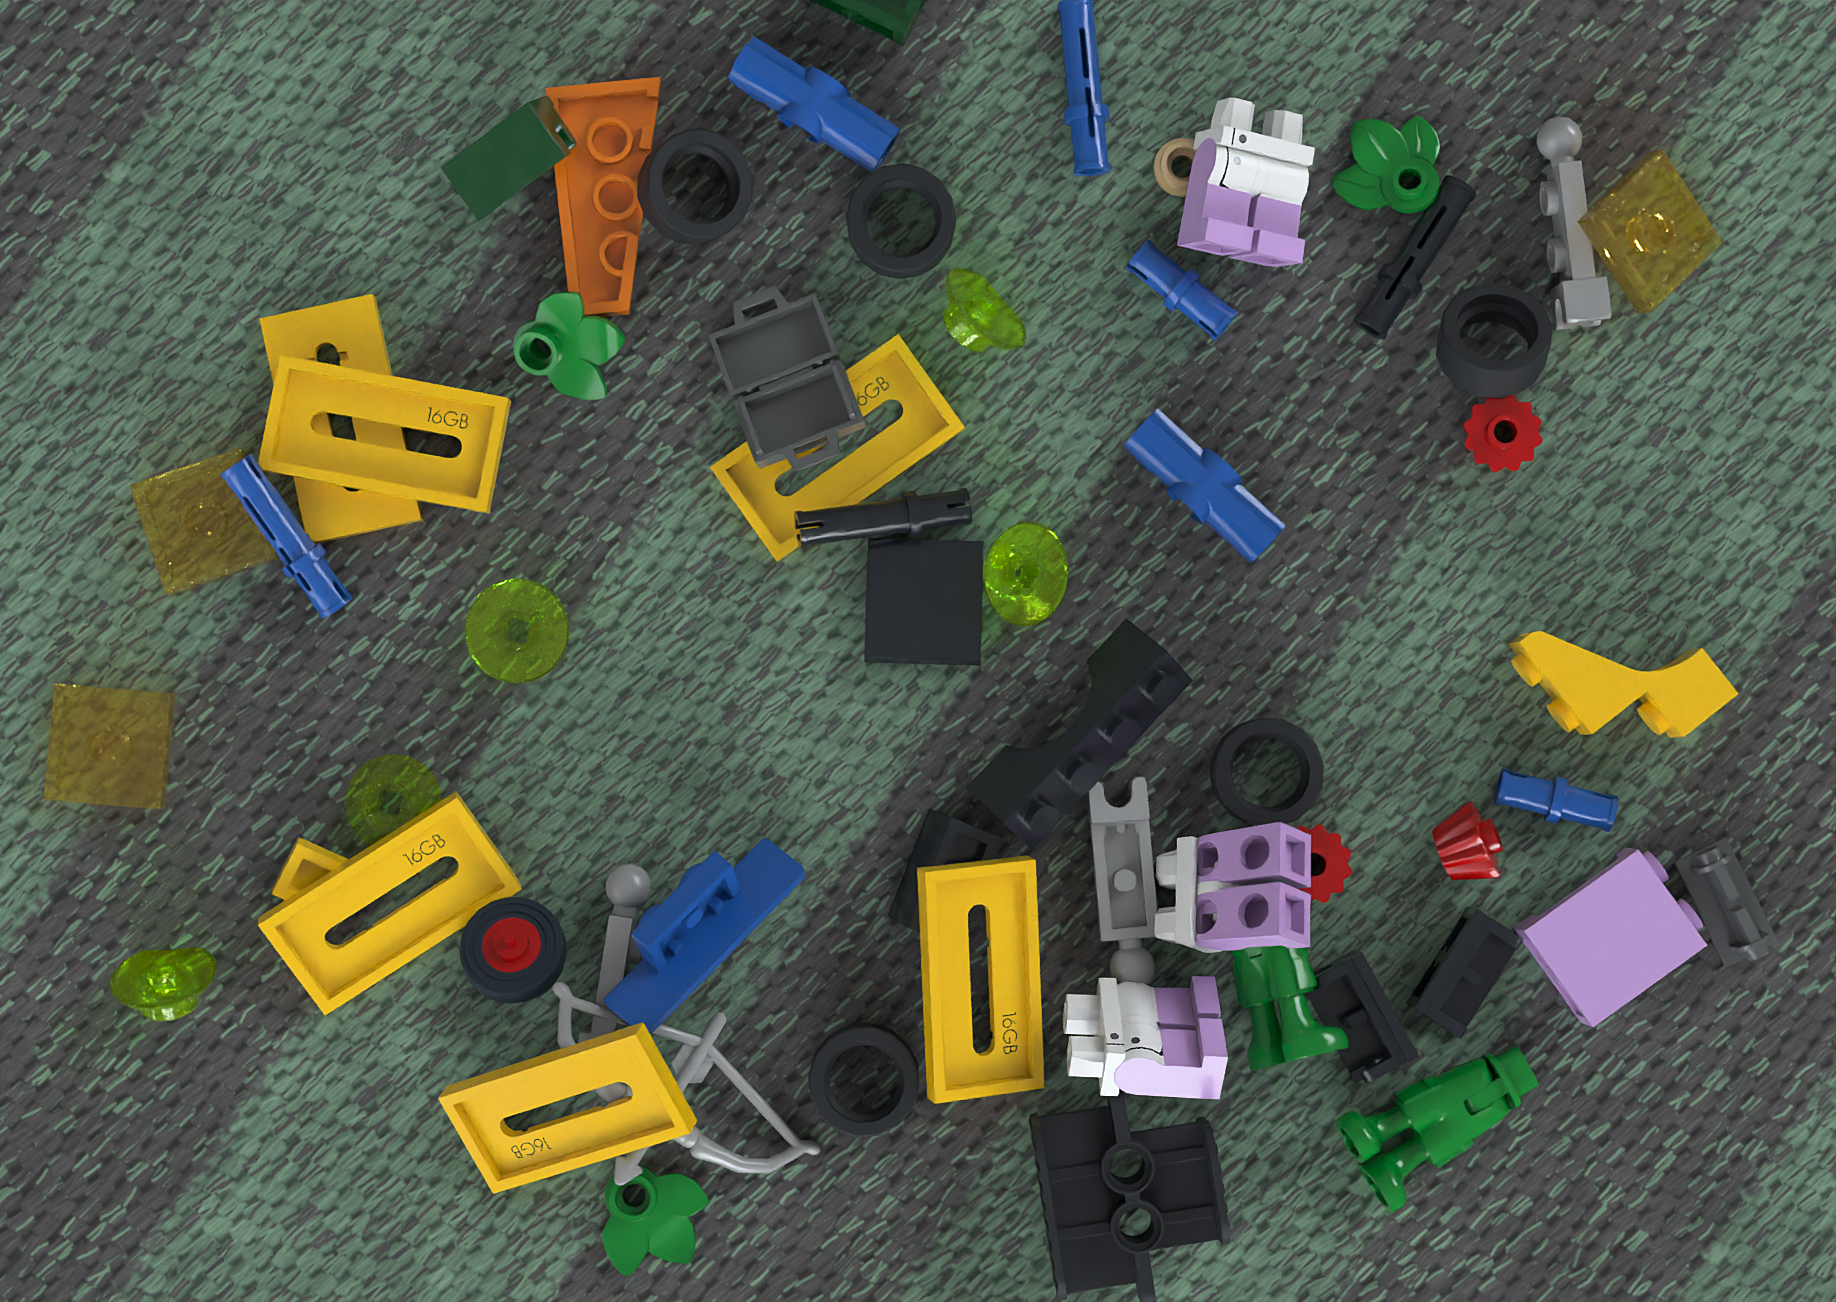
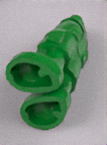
(1283, 976)
(1443, 1116)

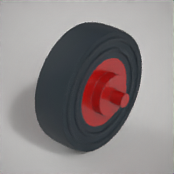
(513, 950)

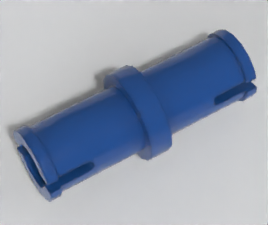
(1181, 290)
(1556, 799)

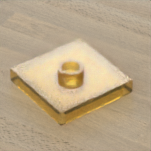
(1650, 232)
(199, 525)
(109, 746)

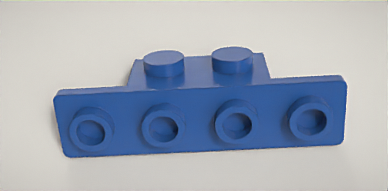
(699, 929)

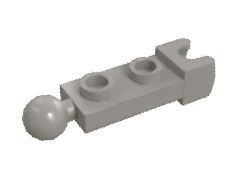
(1580, 295)
(1124, 879)
(627, 889)

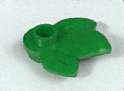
(1384, 159)
(576, 346)
(655, 1225)

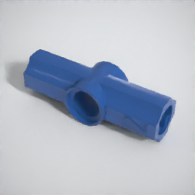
(814, 104)
(1204, 485)

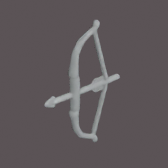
(689, 1066)

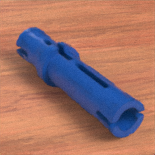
(1086, 109)
(282, 530)

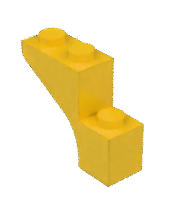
(1594, 689)

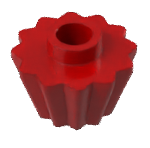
(1482, 438)
(1468, 845)
(1334, 863)

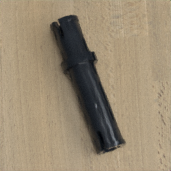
(1378, 312)
(884, 517)

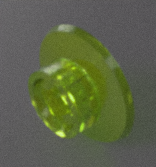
(979, 314)
(1042, 577)
(490, 623)
(394, 774)
(164, 981)

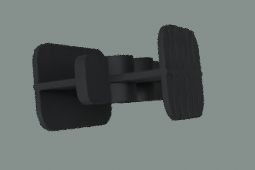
(1085, 1200)

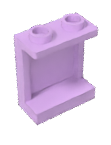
(1613, 936)

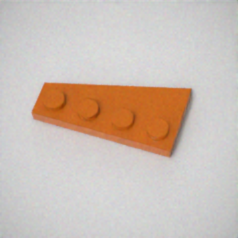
(599, 186)

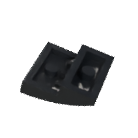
(924, 601)

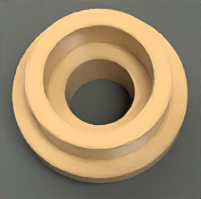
(1162, 168)

